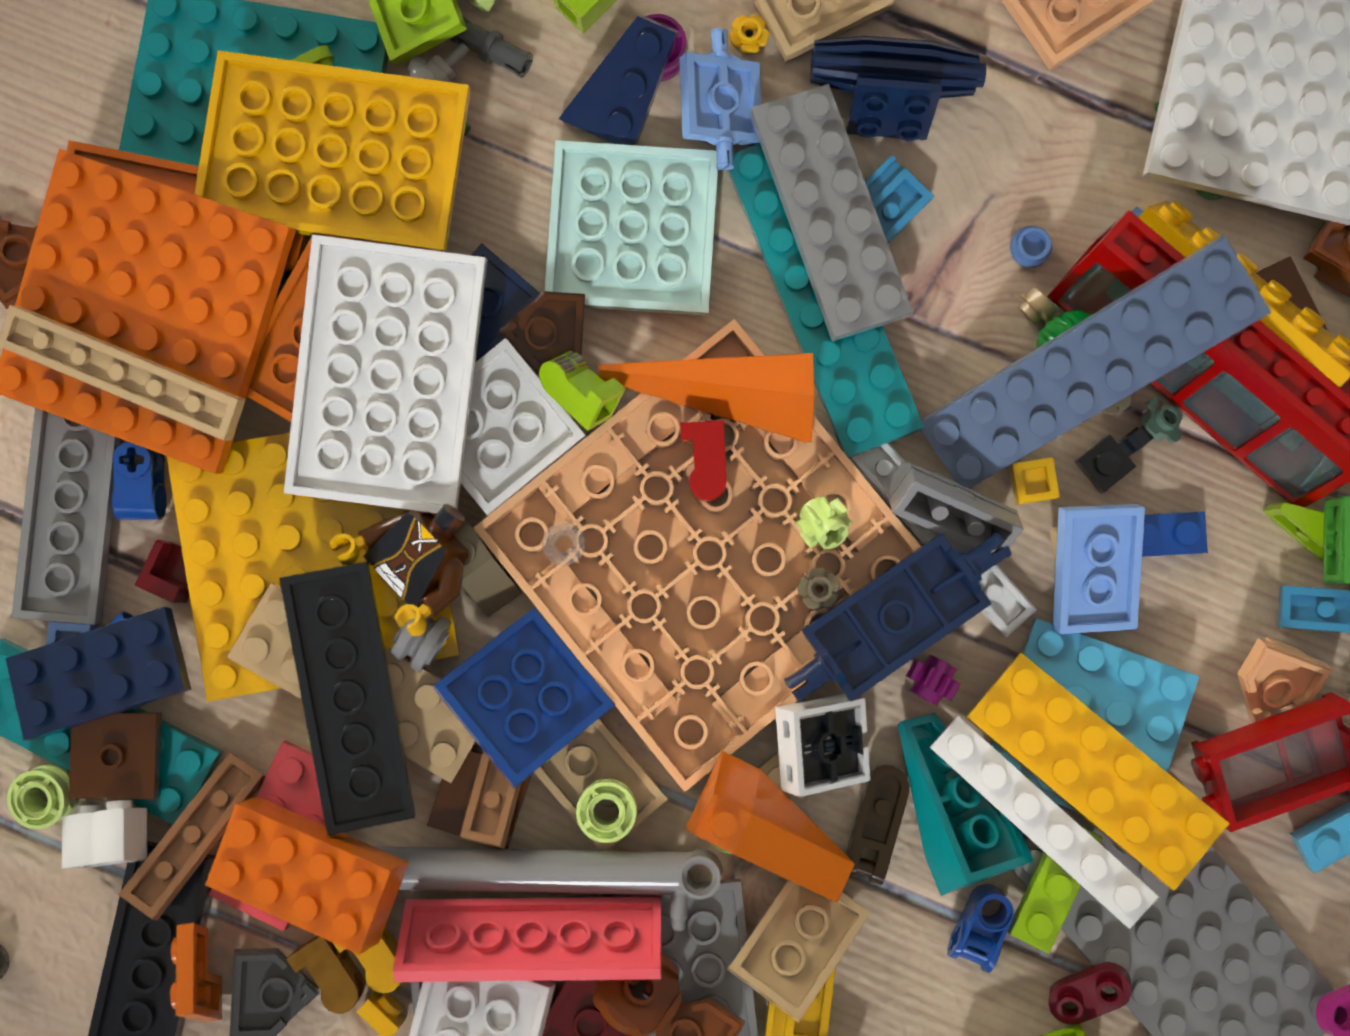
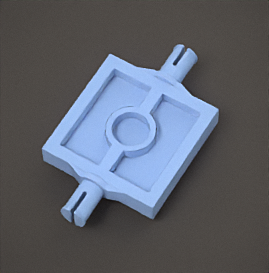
(718, 98)

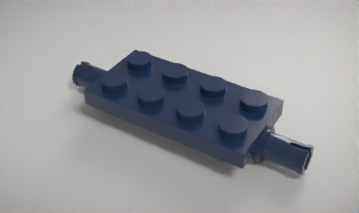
(896, 616)

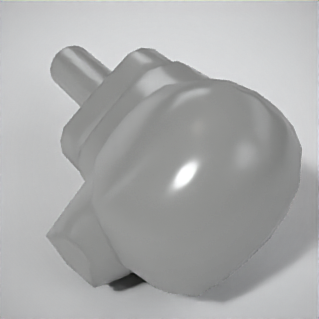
(436, 67)

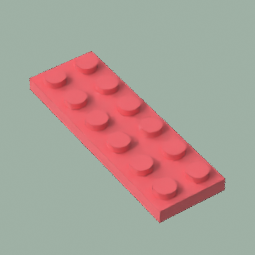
(529, 939)

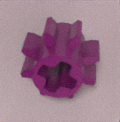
(933, 679)

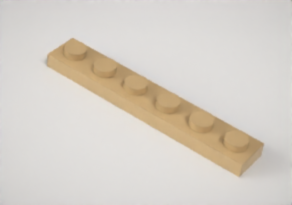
(121, 372)

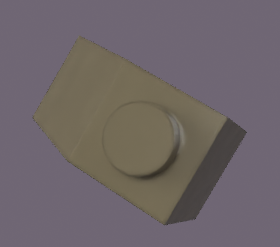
(484, 575)

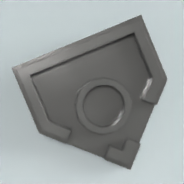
(266, 992)

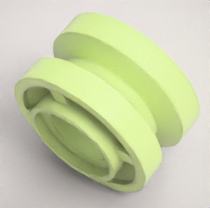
(26, 801)
(606, 830)

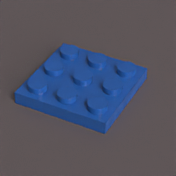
(523, 697)

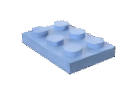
(1098, 568)

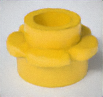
(746, 44)

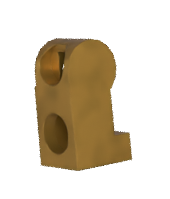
(332, 971)

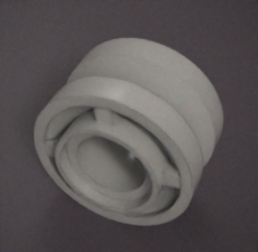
(424, 647)

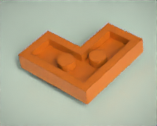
(196, 991)

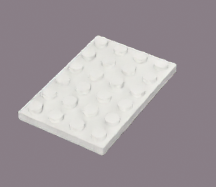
(384, 374)

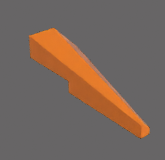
(752, 390)

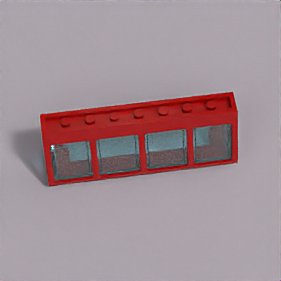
(1244, 391)

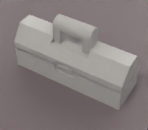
(950, 507)

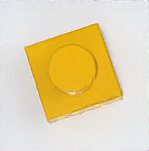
(1034, 481)
(382, 1013)

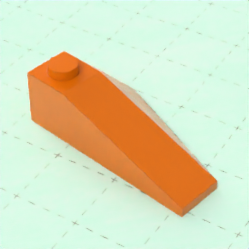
(761, 824)

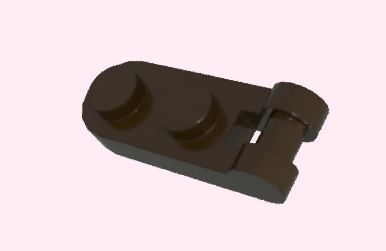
(878, 821)

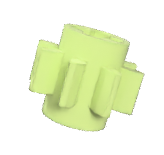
(824, 523)

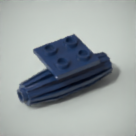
(894, 81)

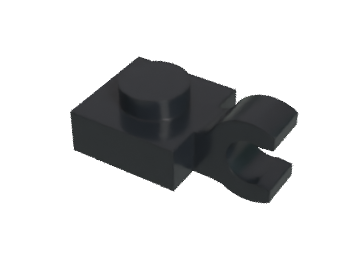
(1110, 460)

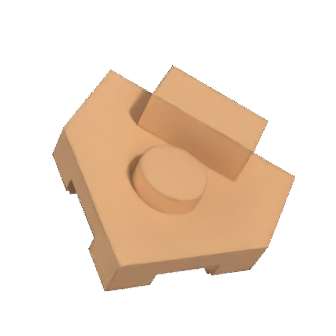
(1279, 678)

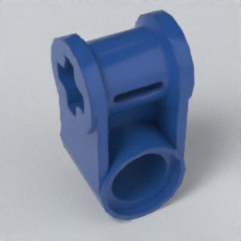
(138, 487)
(981, 936)

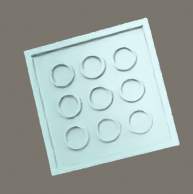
(632, 226)

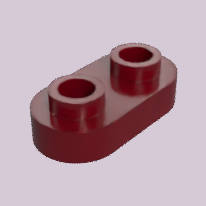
(1086, 992)

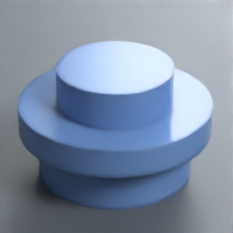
(1031, 246)

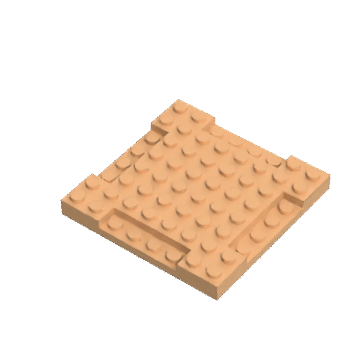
(684, 600)

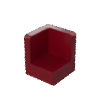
(165, 573)

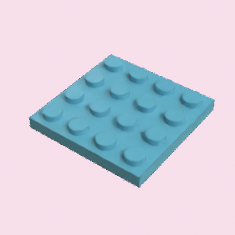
(1127, 690)

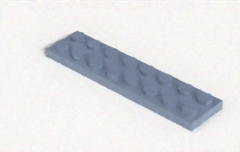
(1096, 363)

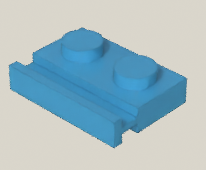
(896, 197)

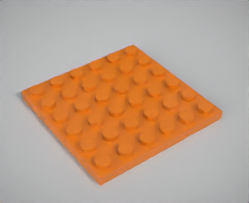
(156, 278)

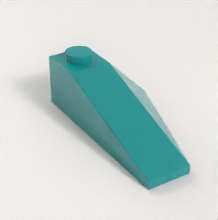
(958, 827)

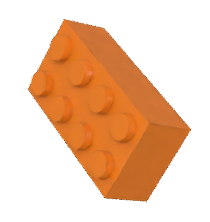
(304, 876)

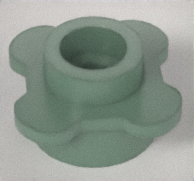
(1162, 421)

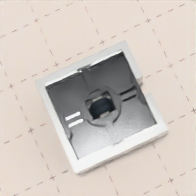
(822, 744)

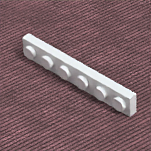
(1044, 822)

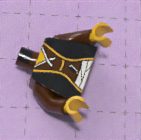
(416, 558)

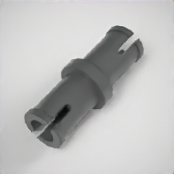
(494, 49)

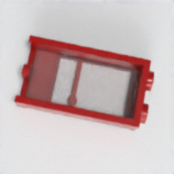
(1276, 763)

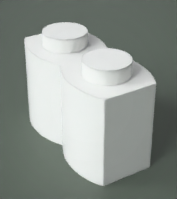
(104, 836)

